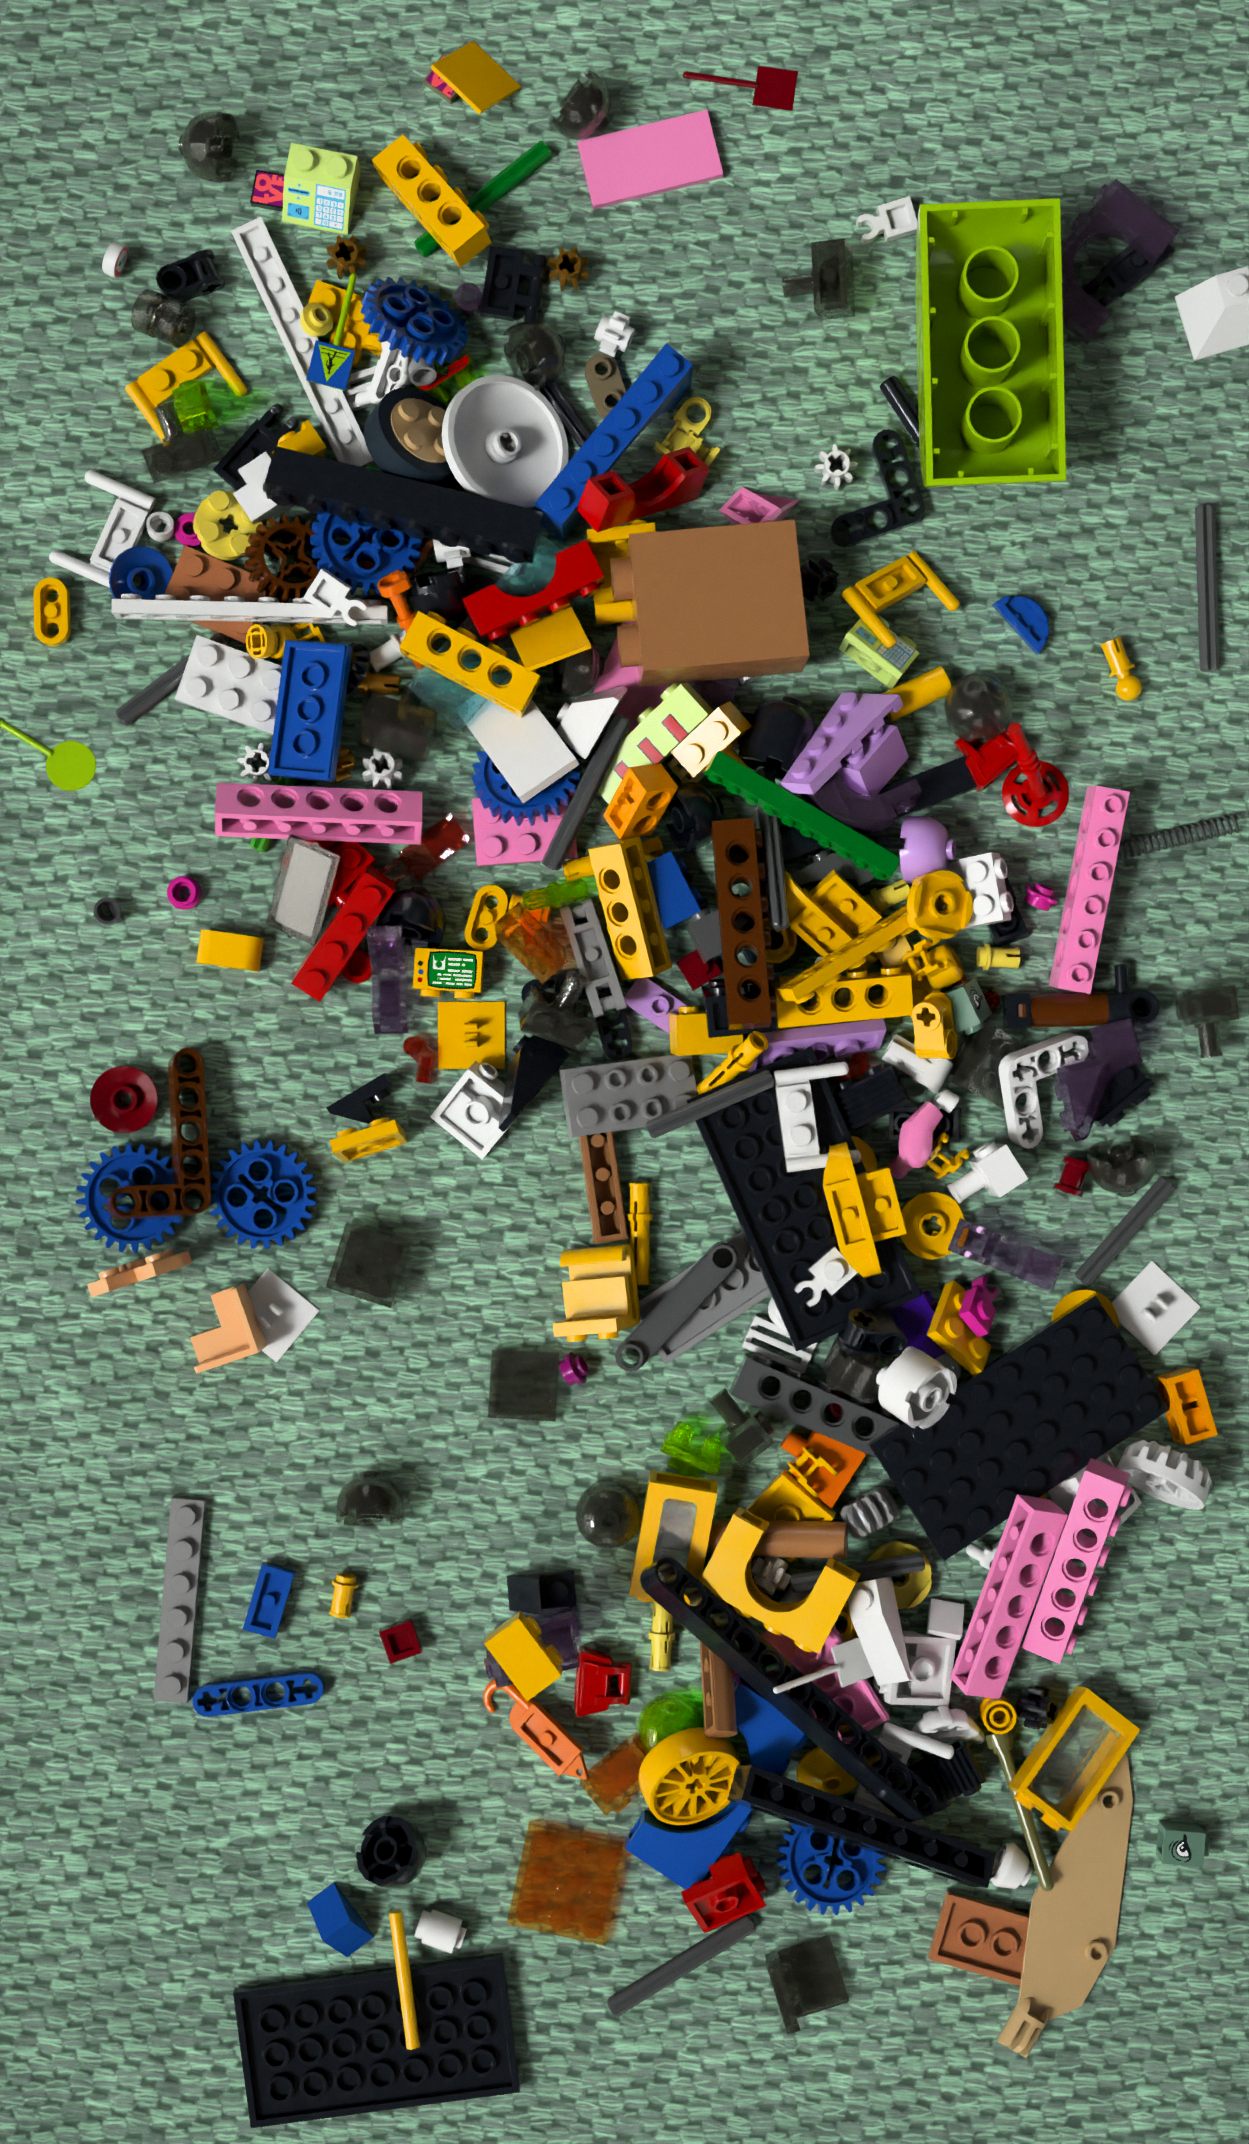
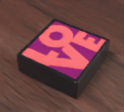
(268, 191)

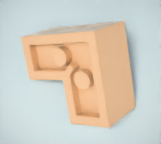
(236, 1337)

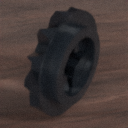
(359, 665)

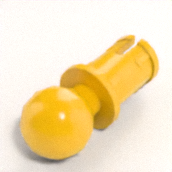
(1128, 686)

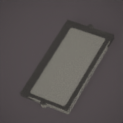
(302, 889)

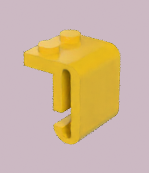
(607, 545)
(599, 1294)

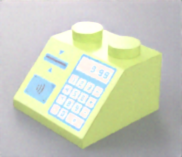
(320, 188)
(870, 653)

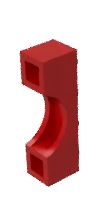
(672, 482)
(496, 612)
(344, 933)

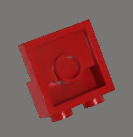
(351, 864)
(728, 1895)

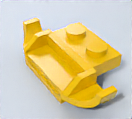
(830, 914)
(861, 1209)

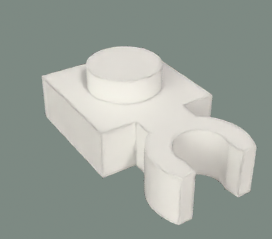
(894, 220)
(330, 595)
(829, 1273)

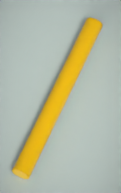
(404, 1979)

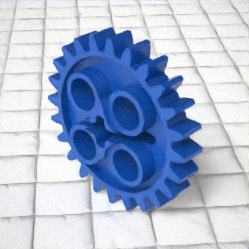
(414, 321)
(384, 558)
(507, 803)
(122, 1169)
(244, 1218)
(801, 1853)

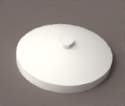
(504, 440)

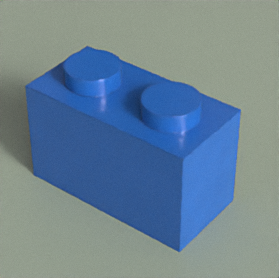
(672, 894)

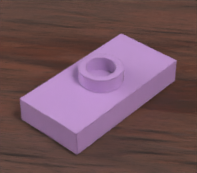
(652, 1002)

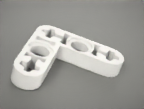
(1025, 1082)

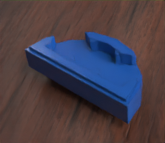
(1026, 619)

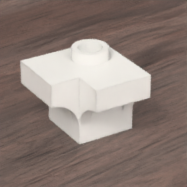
(253, 495)

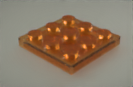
(567, 1883)

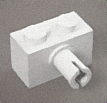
(993, 1169)

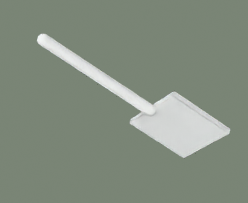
(849, 1664)

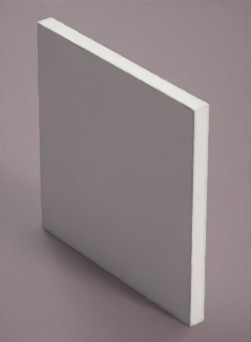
(1154, 1308)
(279, 1312)

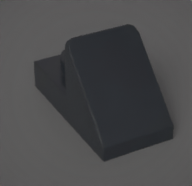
(354, 1104)
(541, 1591)

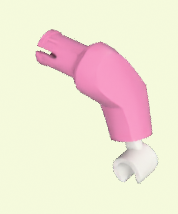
(917, 1134)

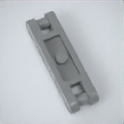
(592, 957)

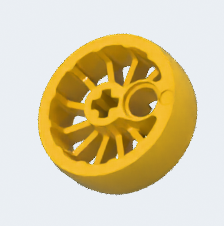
(688, 1776)

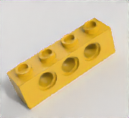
(460, 240)
(430, 627)
(630, 908)
(894, 1001)

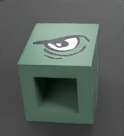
(968, 1006)
(1182, 1844)

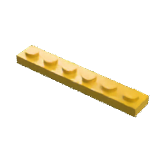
(847, 956)

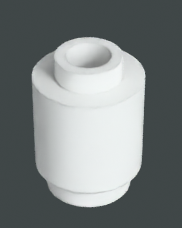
(440, 1931)

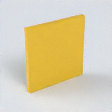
(475, 77)
(550, 639)
(471, 1034)

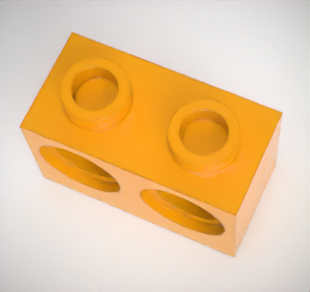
(640, 801)
(1188, 1405)

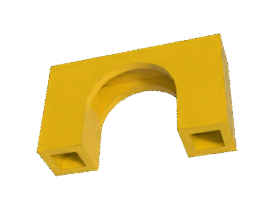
(731, 1580)

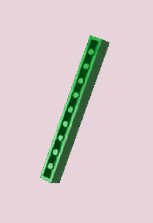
(801, 815)

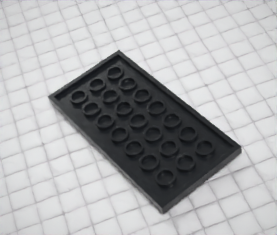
(788, 1212)
(1020, 1427)
(342, 2047)

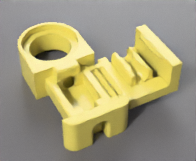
(678, 439)

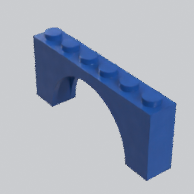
(653, 393)
(688, 1850)

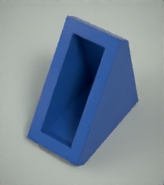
(338, 1921)

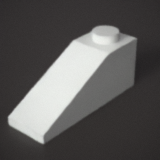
(879, 1629)

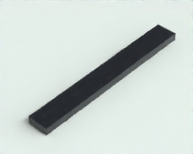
(936, 785)

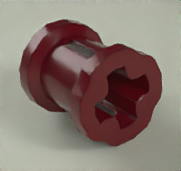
(1072, 1176)

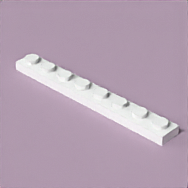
(285, 313)
(237, 610)

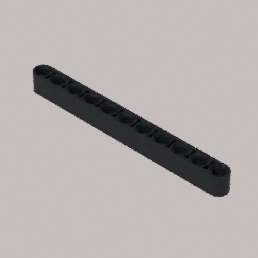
(798, 1707)

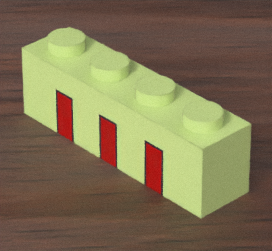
(657, 734)

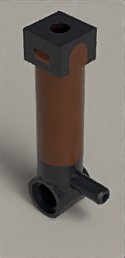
(1078, 1008)

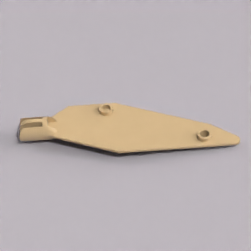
(1077, 1920)

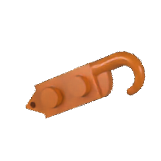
(541, 1733)

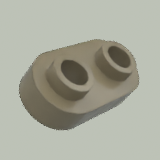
(604, 386)

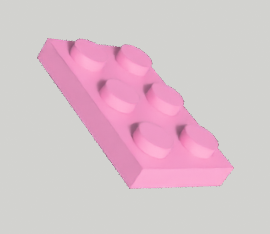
(512, 844)

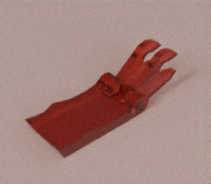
(436, 846)

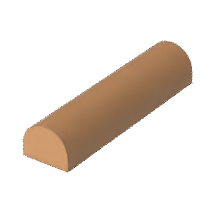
(603, 1187)
(794, 1539)
(717, 1694)

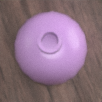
(925, 847)

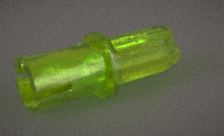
(555, 895)

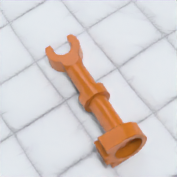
(392, 587)

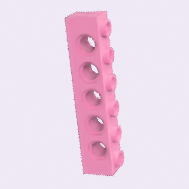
(318, 813)
(1089, 889)
(1008, 1596)
(1043, 1635)

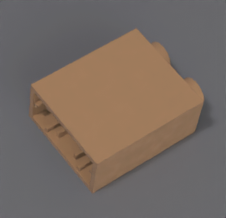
(712, 603)

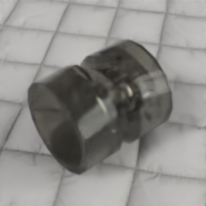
(163, 318)

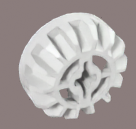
(1166, 1474)

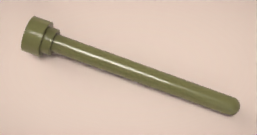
(1002, 1745)

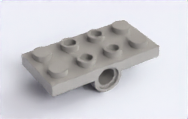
(625, 1093)

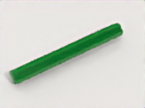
(495, 189)

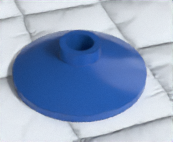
(148, 564)

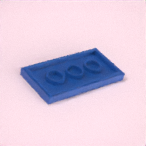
(310, 710)

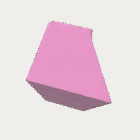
(751, 507)

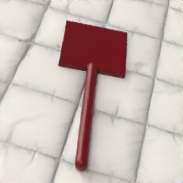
(772, 87)

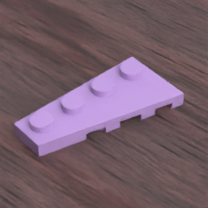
(838, 737)
(825, 1040)

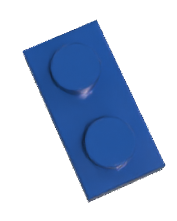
(269, 1600)

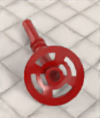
(1033, 786)

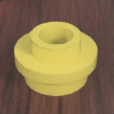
(316, 320)

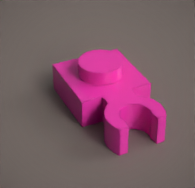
(977, 1306)

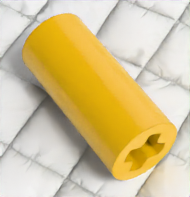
(920, 692)

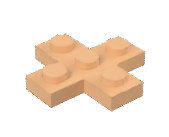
(138, 1271)

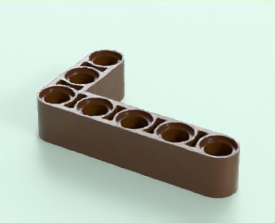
(181, 1149)

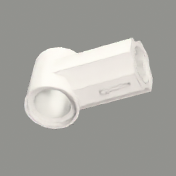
(927, 1072)

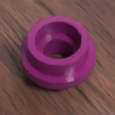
(574, 1369)

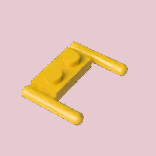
(186, 363)
(890, 586)

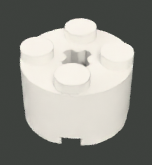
(916, 1388)

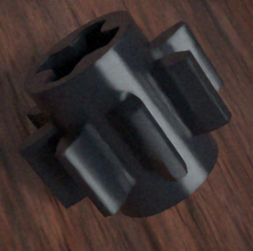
(818, 579)
(1037, 1707)

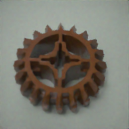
(278, 552)

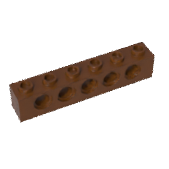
(727, 837)

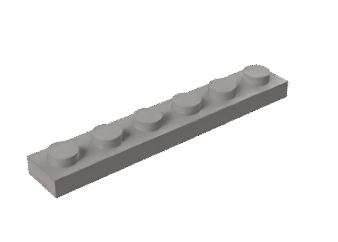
(179, 1599)

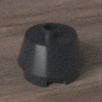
(439, 592)

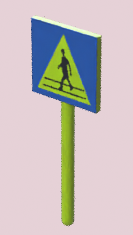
(329, 362)

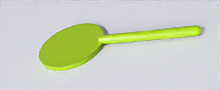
(68, 763)

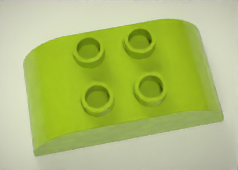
(990, 343)

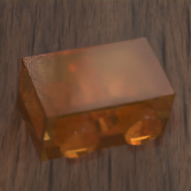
(530, 942)
(615, 1776)

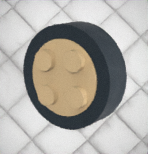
(407, 436)

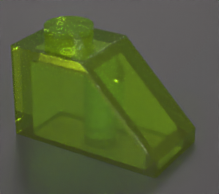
(194, 406)

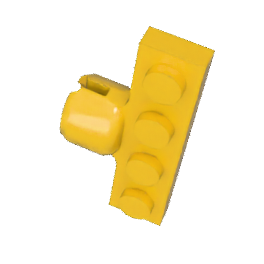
(920, 989)

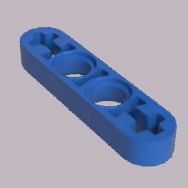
(259, 1696)

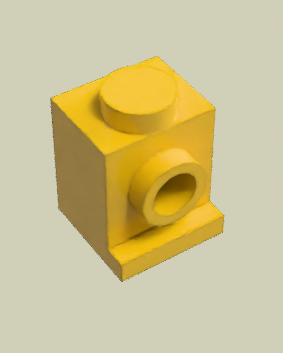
(305, 441)

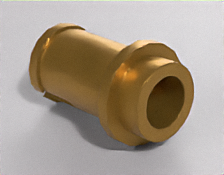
(376, 684)

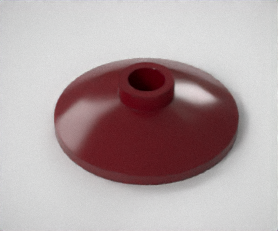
(106, 1100)

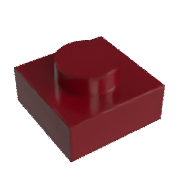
(696, 971)
(400, 1641)

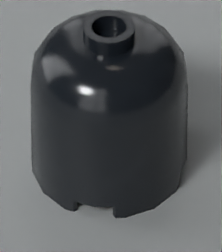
(777, 735)

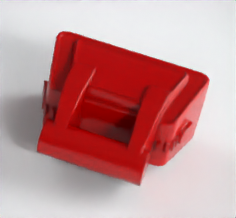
(989, 760)
(594, 1682)

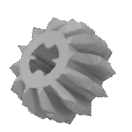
(869, 1512)

